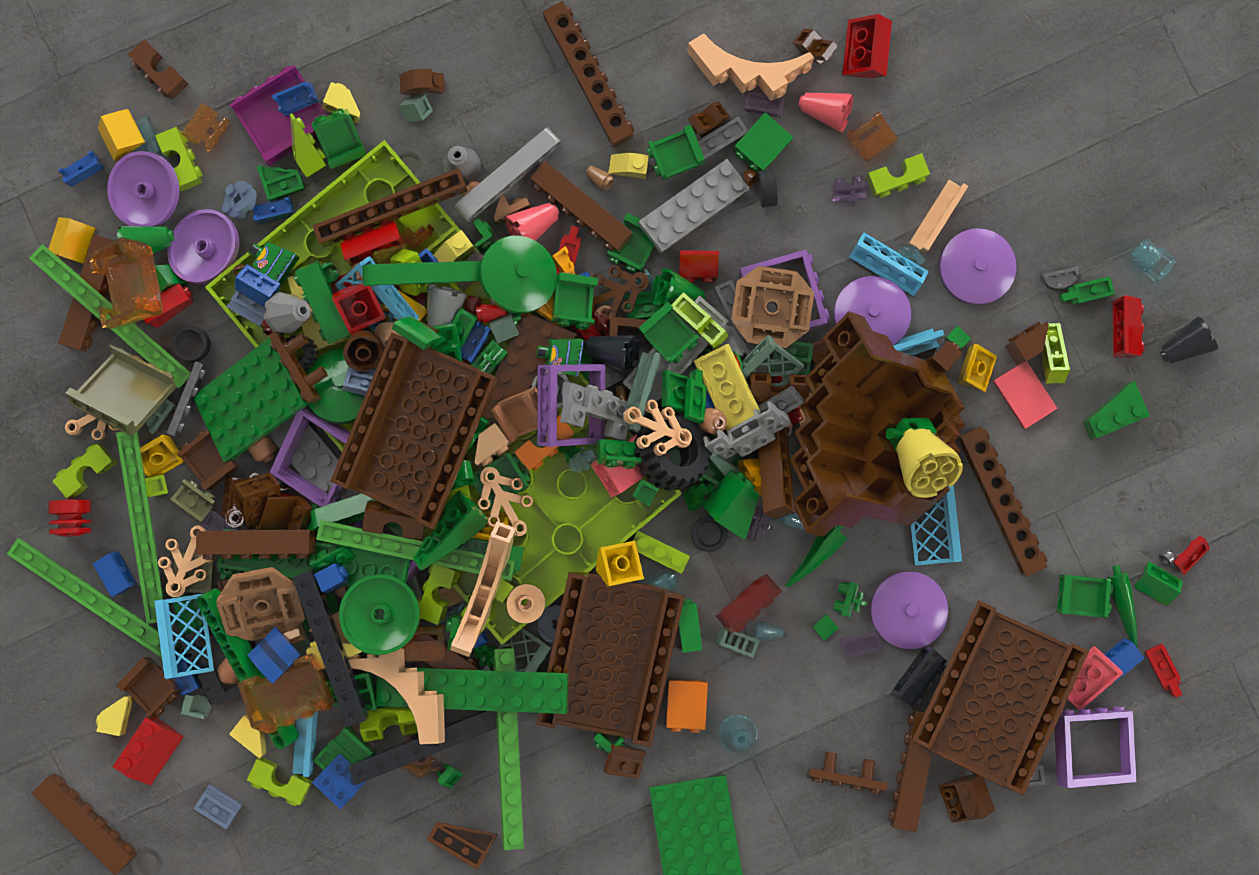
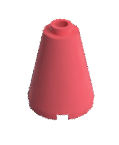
(828, 108)
(532, 221)

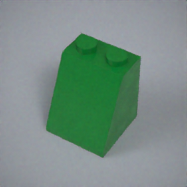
(733, 503)

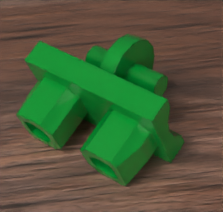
(490, 357)
(846, 607)

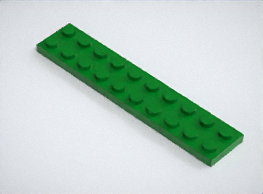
(358, 566)
(488, 690)

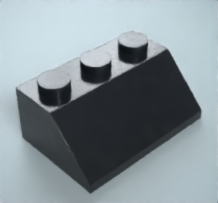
(919, 676)

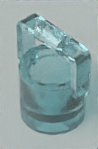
(1147, 256)

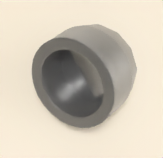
(1167, 557)

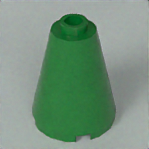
(154, 236)
(670, 286)

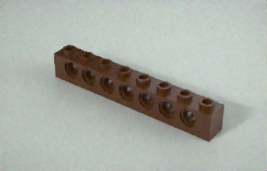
(562, 13)
(390, 207)
(1009, 530)

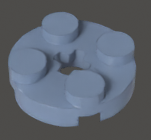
(233, 205)
(545, 622)

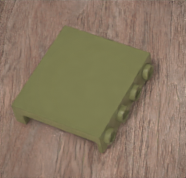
(123, 391)

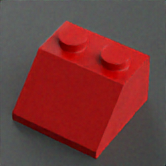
(699, 265)
(358, 307)

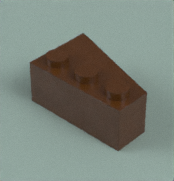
(462, 842)

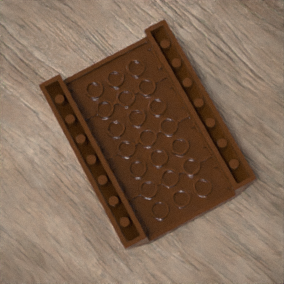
(413, 429)
(616, 655)
(1000, 698)

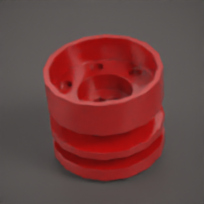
(69, 517)

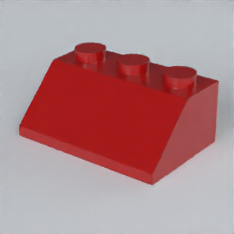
(867, 47)
(363, 245)
(1127, 327)
(148, 751)

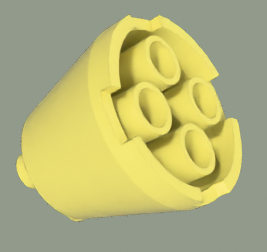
(927, 463)

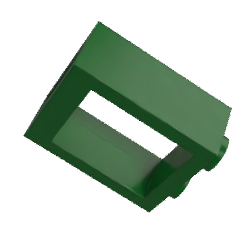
(689, 627)

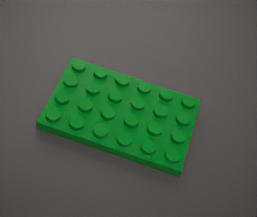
(248, 401)
(695, 827)

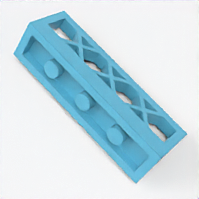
(887, 265)
(305, 746)

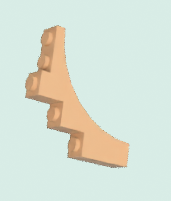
(770, 77)
(485, 589)
(426, 708)

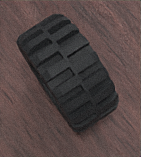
(665, 473)

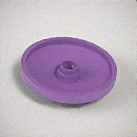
(143, 189)
(203, 246)
(977, 266)
(880, 303)
(909, 610)

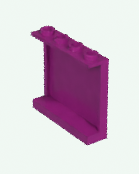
(264, 122)

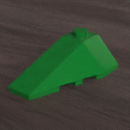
(458, 524)

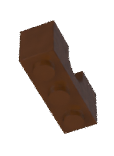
(169, 81)
(945, 356)
(763, 390)
(379, 514)

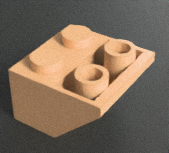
(491, 443)

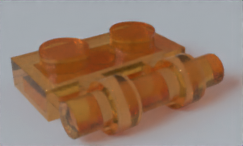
(200, 123)

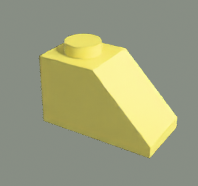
(340, 97)
(629, 165)
(454, 248)
(115, 717)
(249, 737)

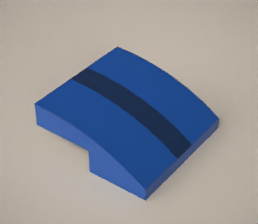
(274, 655)

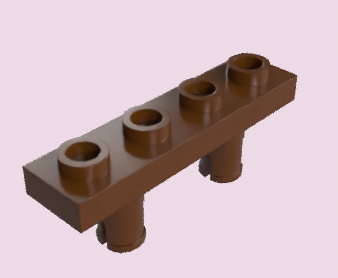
(290, 361)
(865, 780)

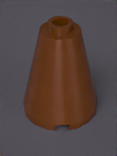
(362, 350)

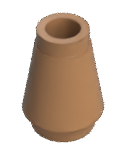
(601, 179)

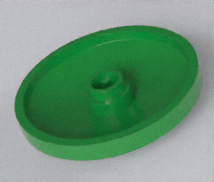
(518, 274)
(335, 404)
(379, 614)

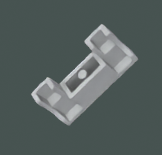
(598, 404)
(749, 434)

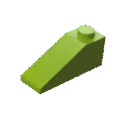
(1054, 356)

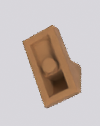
(504, 209)

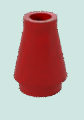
(489, 312)

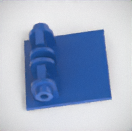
(337, 782)

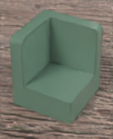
(415, 108)
(504, 328)
(196, 706)

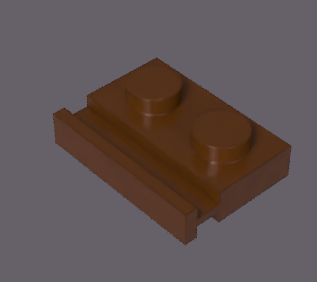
(624, 761)

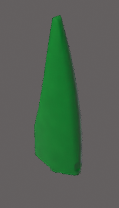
(819, 552)
(1124, 602)

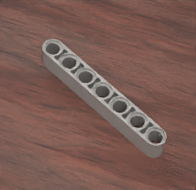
(507, 174)

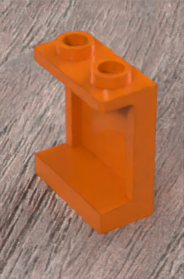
(686, 705)

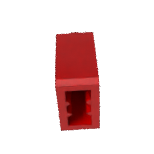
(174, 301)

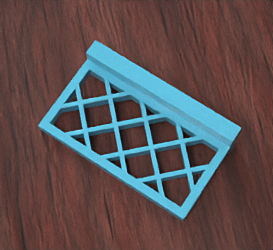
(385, 294)
(919, 342)
(951, 528)
(167, 641)

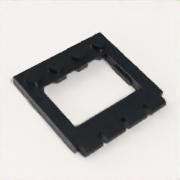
(209, 679)

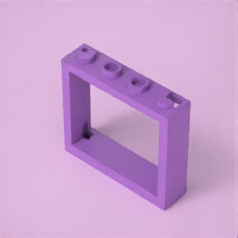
(811, 276)
(548, 404)
(283, 472)
(1063, 748)

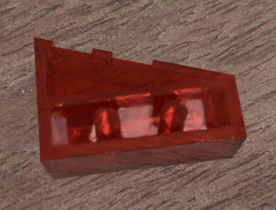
(748, 604)

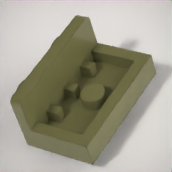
(193, 500)

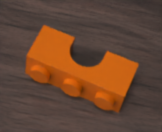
(532, 456)

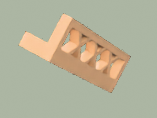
(937, 216)

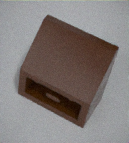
(1027, 345)
(966, 798)

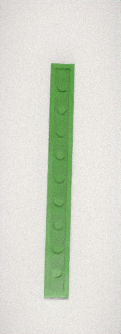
(94, 300)
(140, 522)
(402, 547)
(86, 595)
(509, 764)

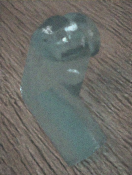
(912, 252)

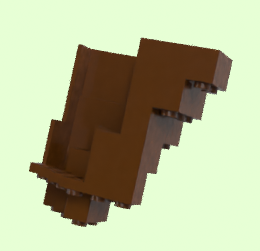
(845, 453)

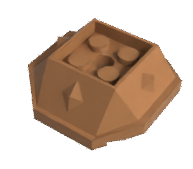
(784, 290)
(259, 602)

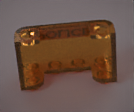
(130, 281)
(291, 697)

